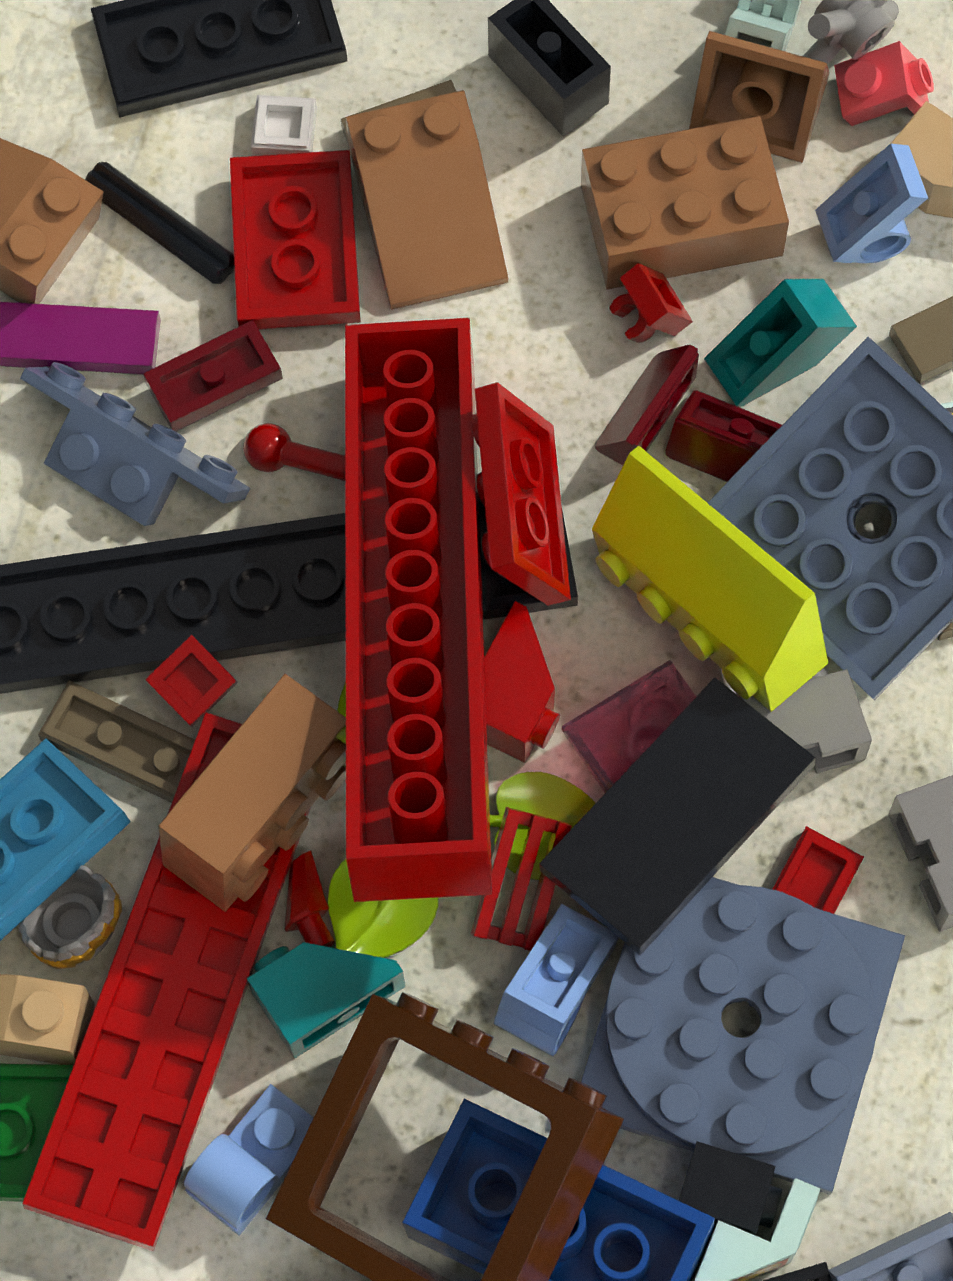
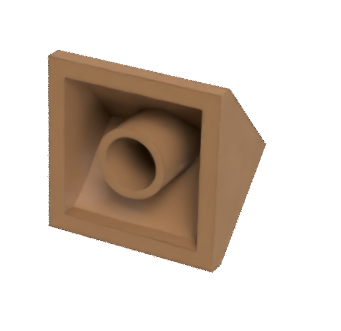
(756, 80)

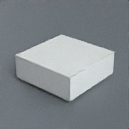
(283, 125)

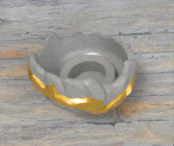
(73, 921)

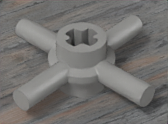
(849, 25)

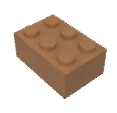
(684, 201)
(255, 794)

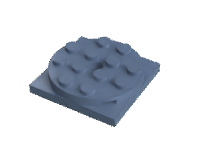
(852, 445)
(765, 1096)

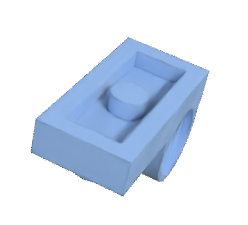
(868, 212)
(554, 980)
(246, 1168)

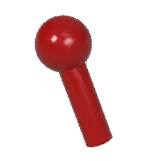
(271, 448)

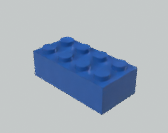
(619, 1234)

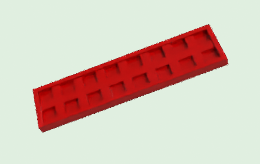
(153, 1043)

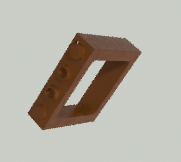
(551, 1198)

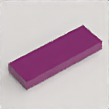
(78, 337)

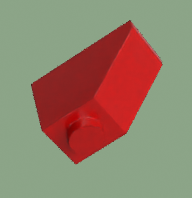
(518, 689)

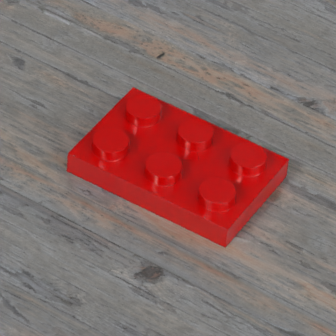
(294, 239)
(520, 494)

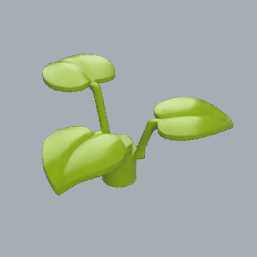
(394, 925)

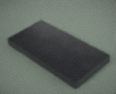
(199, 48)
(677, 815)

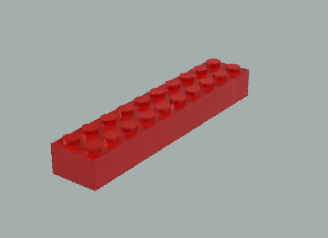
(414, 616)

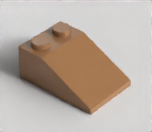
(426, 199)
(42, 220)

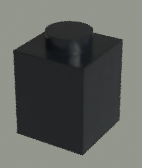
(731, 1188)

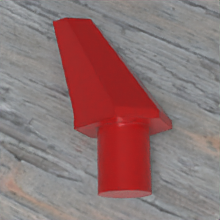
(307, 902)

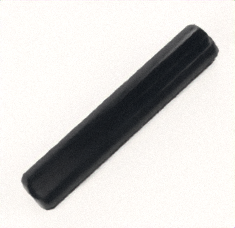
(162, 223)

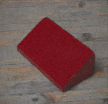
(649, 403)
(717, 435)

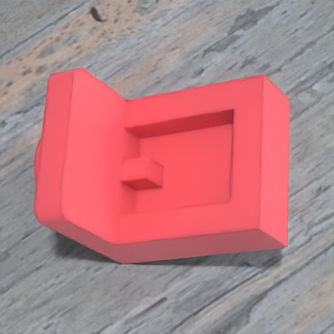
(882, 83)

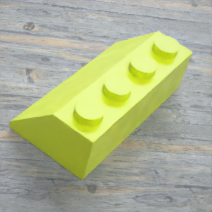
(709, 583)

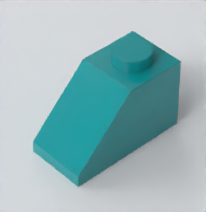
(780, 339)
(319, 990)

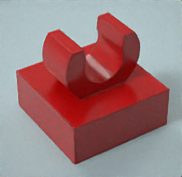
(655, 302)
(191, 681)

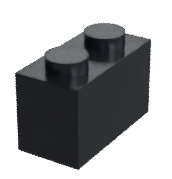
(549, 62)

